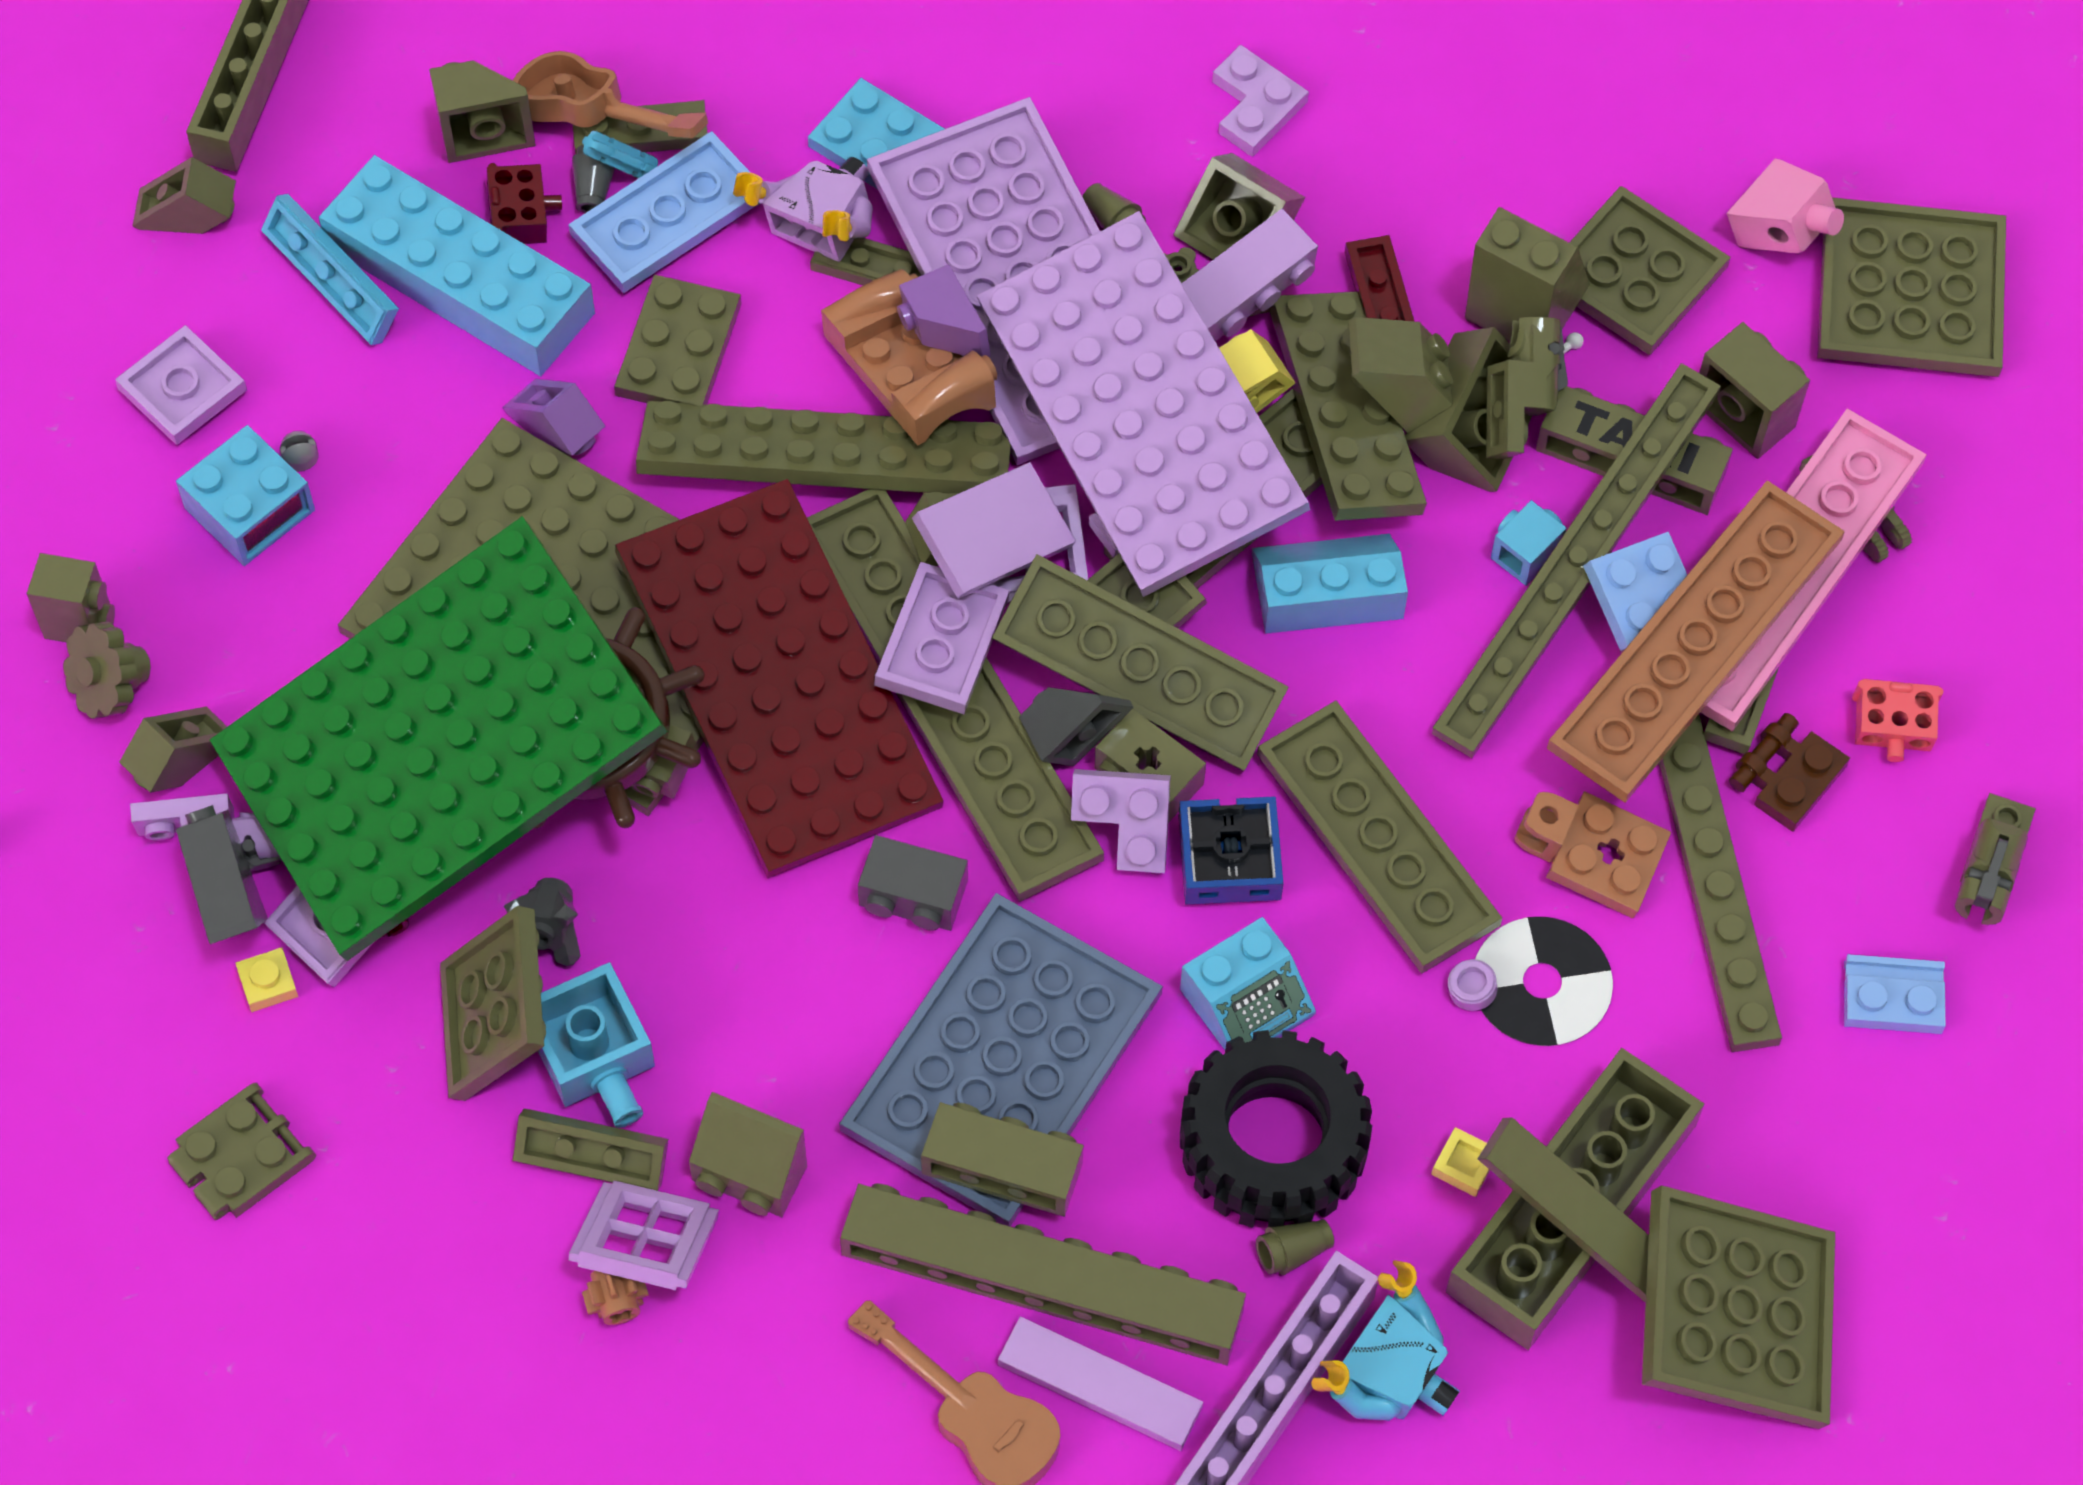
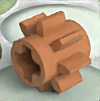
(614, 1297)

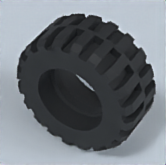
(1286, 1071)

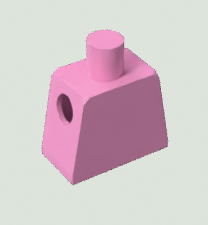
(1784, 210)

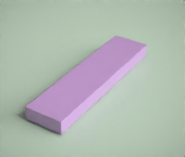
(1100, 1383)

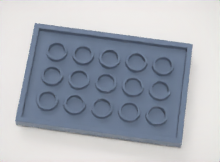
(1011, 1026)

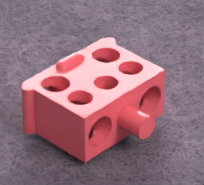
(1899, 704)

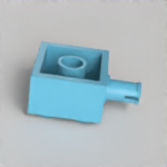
(595, 1042)

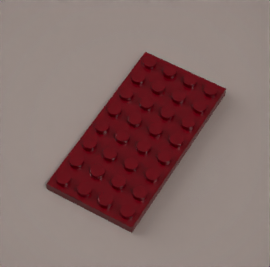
(787, 680)

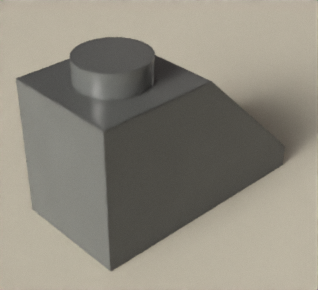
(1070, 723)

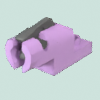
(161, 818)

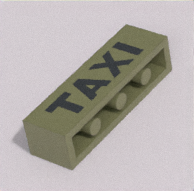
(1595, 431)

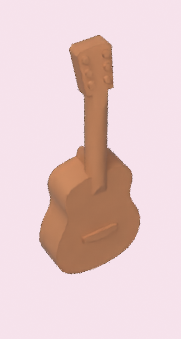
(572, 91)
(999, 1432)

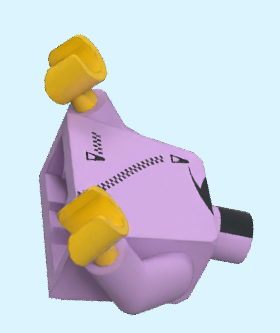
(815, 207)

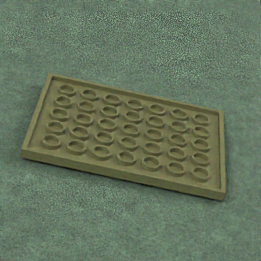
(573, 515)

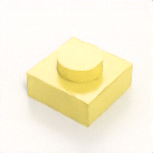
(266, 979)
(1459, 1162)

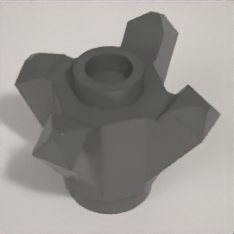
(553, 918)

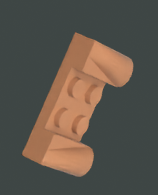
(911, 380)

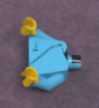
(1392, 1358)

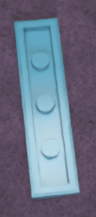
(329, 269)

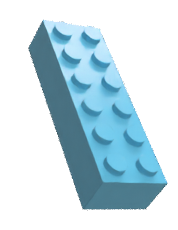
(458, 265)

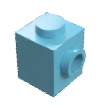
(1527, 541)

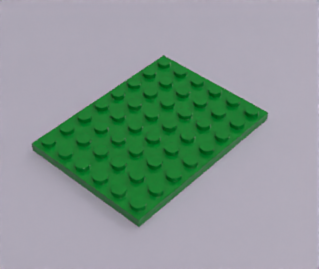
(436, 737)

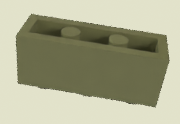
(1002, 1158)

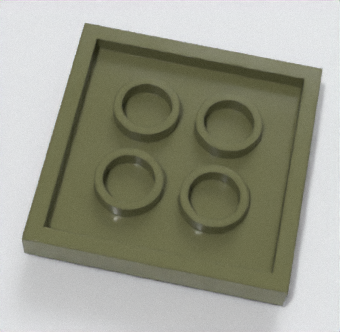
(1643, 269)
(492, 1003)

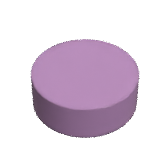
(1472, 985)

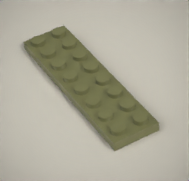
(817, 448)

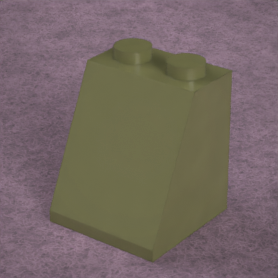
(1522, 274)

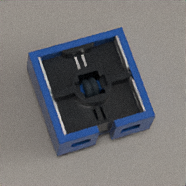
(1230, 851)

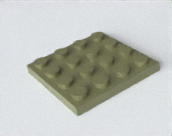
(1914, 288)
(1739, 1308)

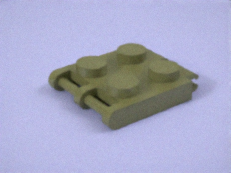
(238, 1154)

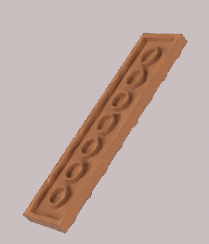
(1695, 641)

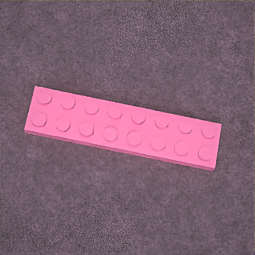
(1853, 485)

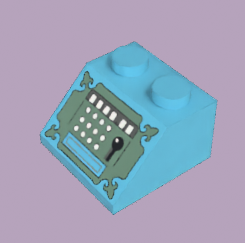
(1247, 986)

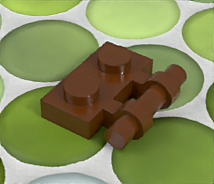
(1799, 782)

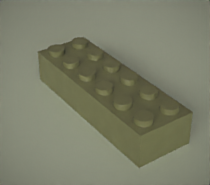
(1619, 1144)

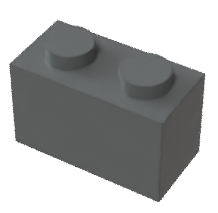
(912, 883)

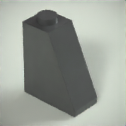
(220, 875)

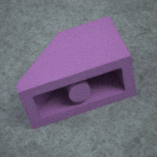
(942, 313)
(556, 415)

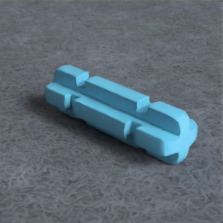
(618, 154)

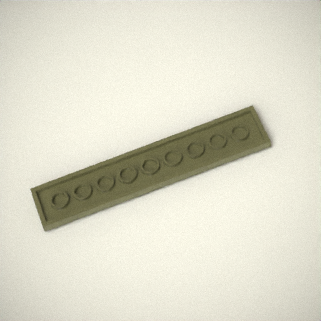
(982, 753)

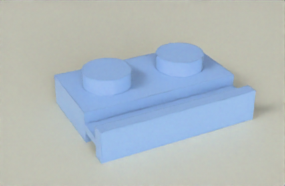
(1894, 994)

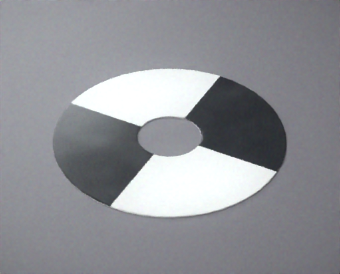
(1583, 971)

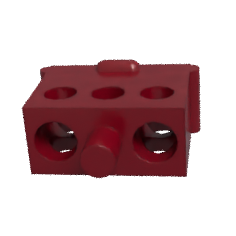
(519, 202)

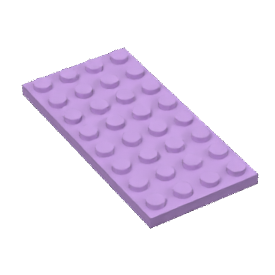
(990, 206)
(1142, 404)

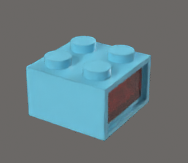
(245, 495)

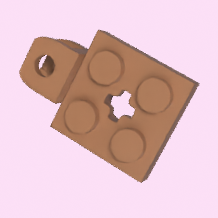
(1572, 839)

